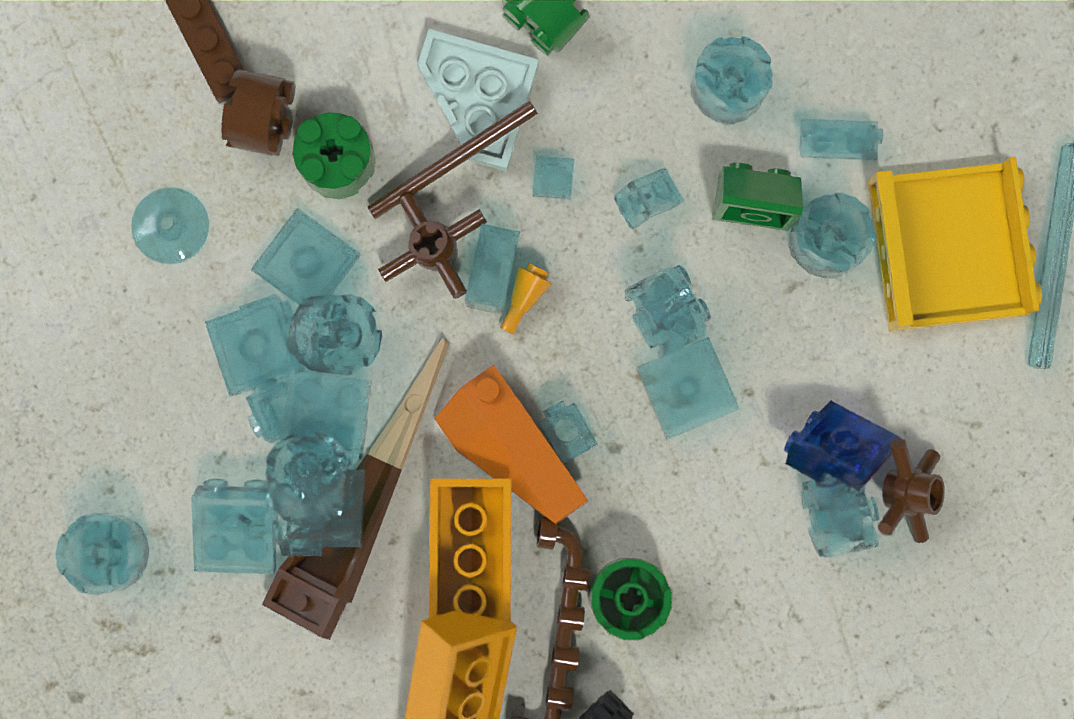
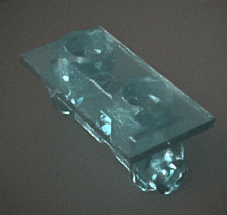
(840, 139)

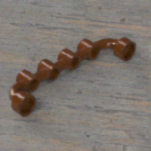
(569, 616)

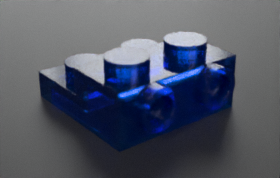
(839, 446)

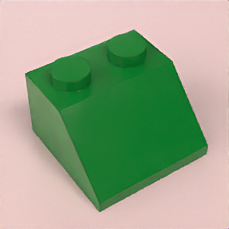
(758, 197)

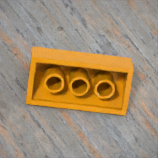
(470, 547)
(460, 667)

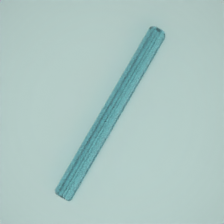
(1054, 262)

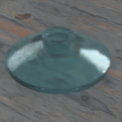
(183, 238)

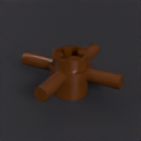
(427, 233)
(911, 491)

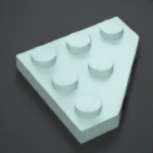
(477, 88)

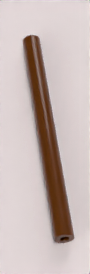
(453, 159)

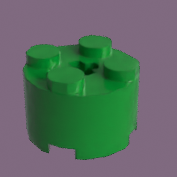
(549, 21)
(320, 138)
(642, 617)

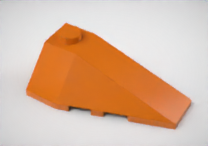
(501, 438)

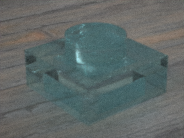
(553, 177)

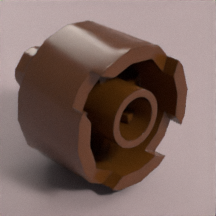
(258, 113)

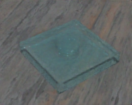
(305, 259)
(687, 388)

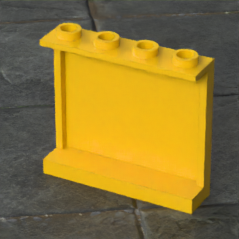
(954, 245)

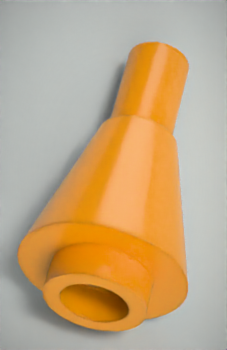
(527, 290)

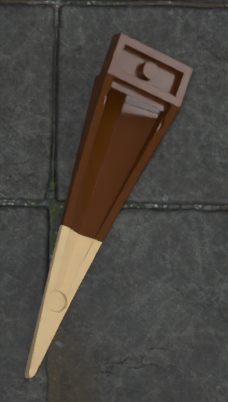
(317, 588)

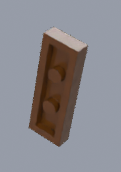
(208, 44)

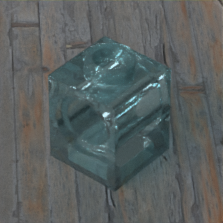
(567, 449)

